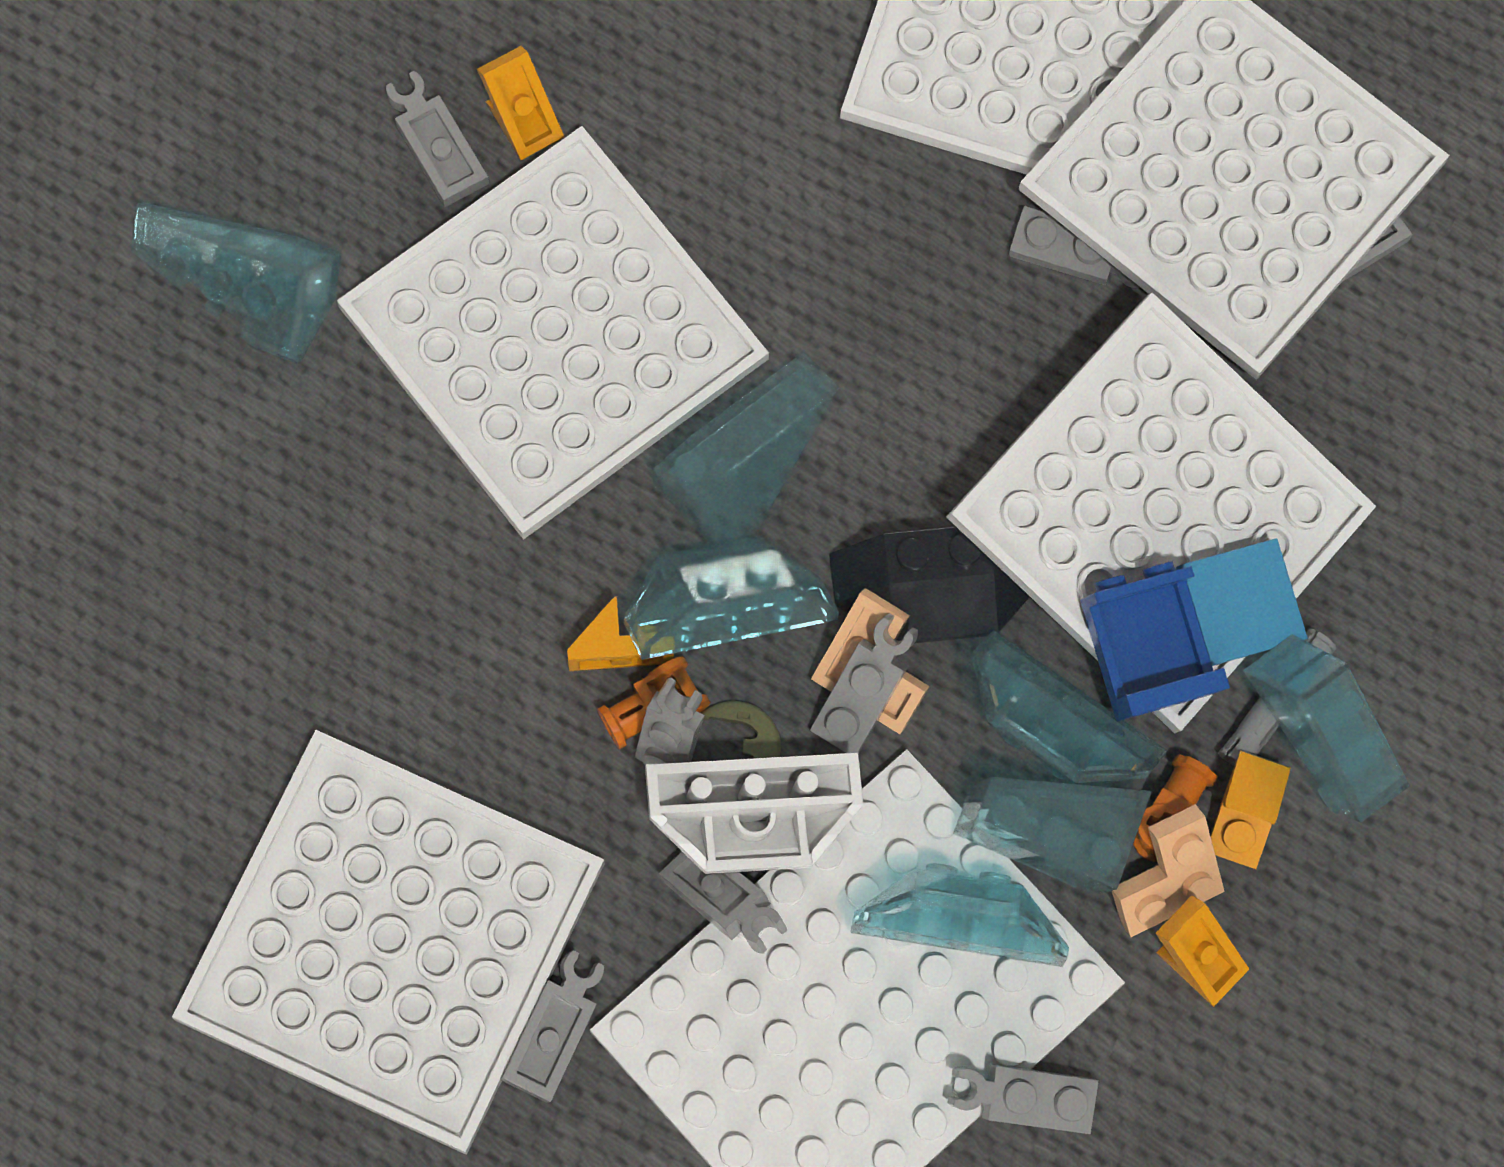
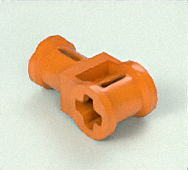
(627, 716)
(1180, 792)

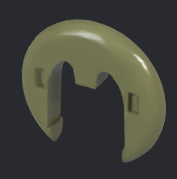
(767, 742)

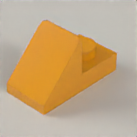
(520, 102)
(603, 647)
(1249, 808)
(1201, 951)

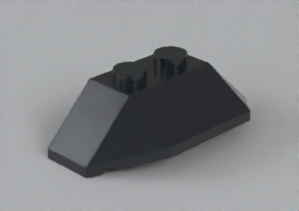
(932, 577)

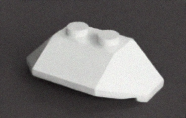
(755, 809)

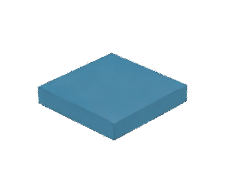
(1244, 601)

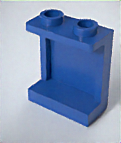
(1150, 642)

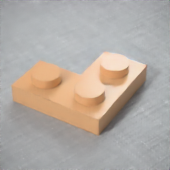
(858, 626)
(1183, 869)

